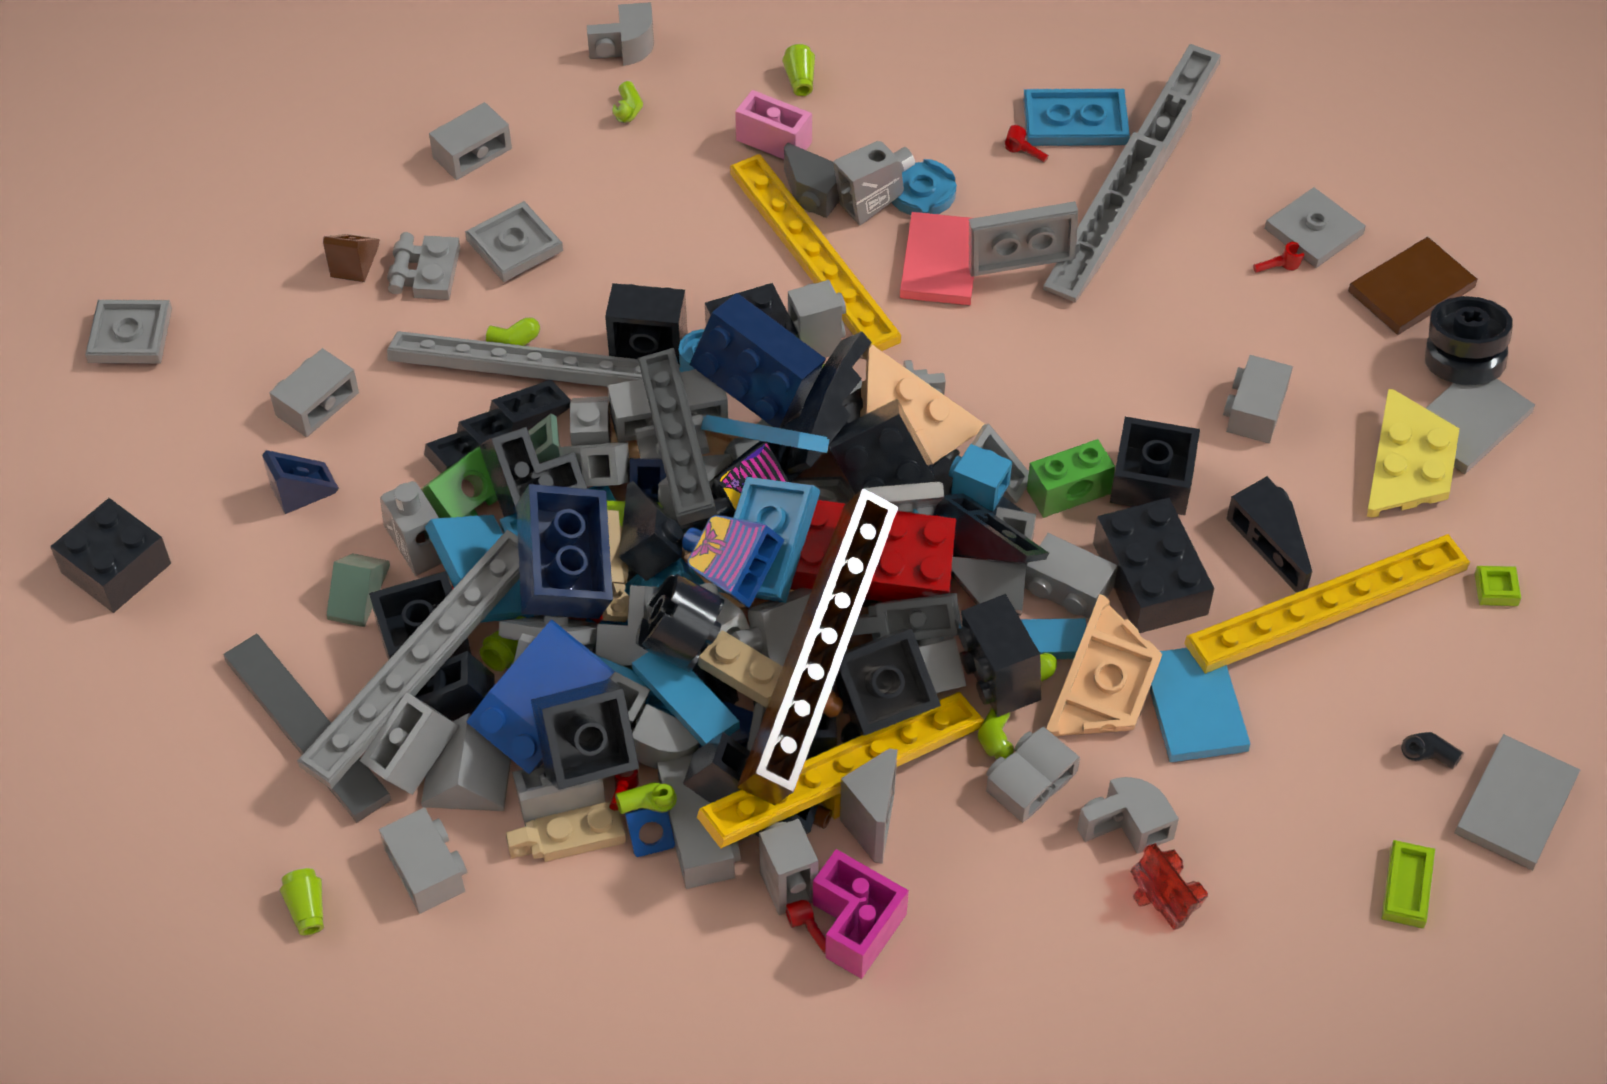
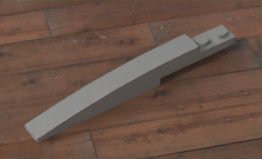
(1134, 172)

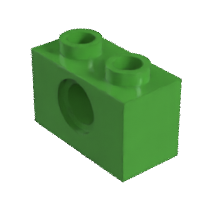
(1070, 478)
(446, 492)

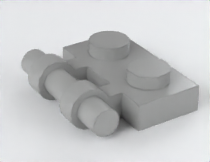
(435, 268)

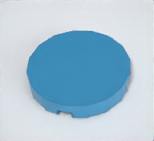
(927, 188)

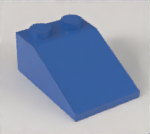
(545, 667)

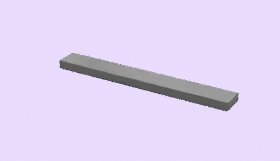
(512, 359)
(414, 662)

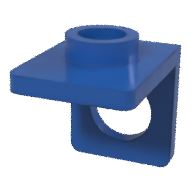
(637, 819)

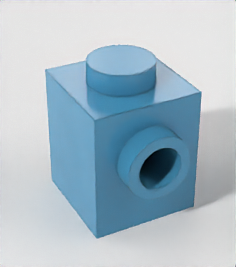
(981, 476)

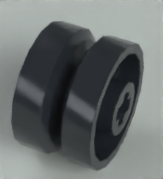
(1468, 340)

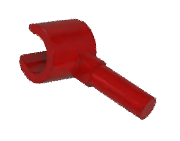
(1016, 141)
(1288, 259)
(623, 784)
(801, 913)

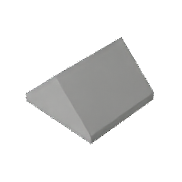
(467, 773)
(541, 798)
(868, 802)

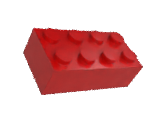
(912, 562)

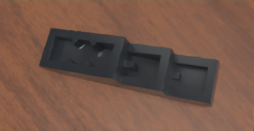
(823, 407)
(505, 415)

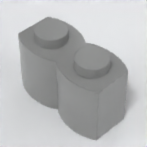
(1031, 773)

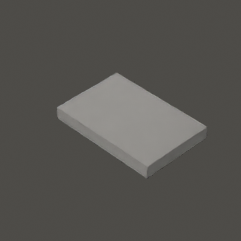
(1023, 238)
(1484, 416)
(1517, 802)

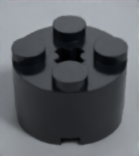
(680, 622)

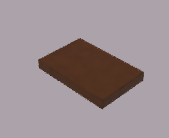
(1412, 285)

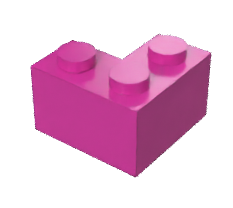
(865, 909)

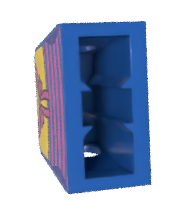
(733, 555)

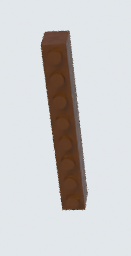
(817, 648)

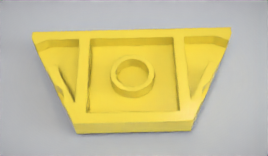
(1412, 457)

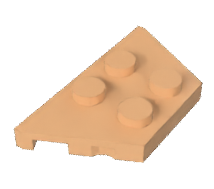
(935, 418)
(1106, 677)

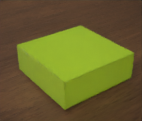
(1497, 585)

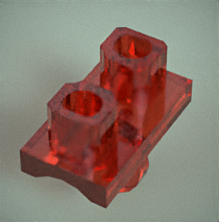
(1163, 886)

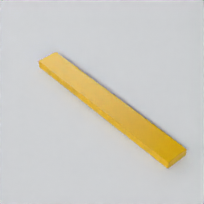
(813, 249)
(1326, 603)
(821, 775)

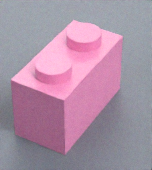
(772, 124)

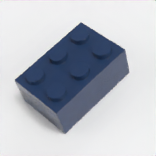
(757, 361)
(564, 552)

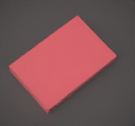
(937, 260)

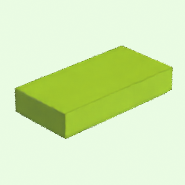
(1408, 884)

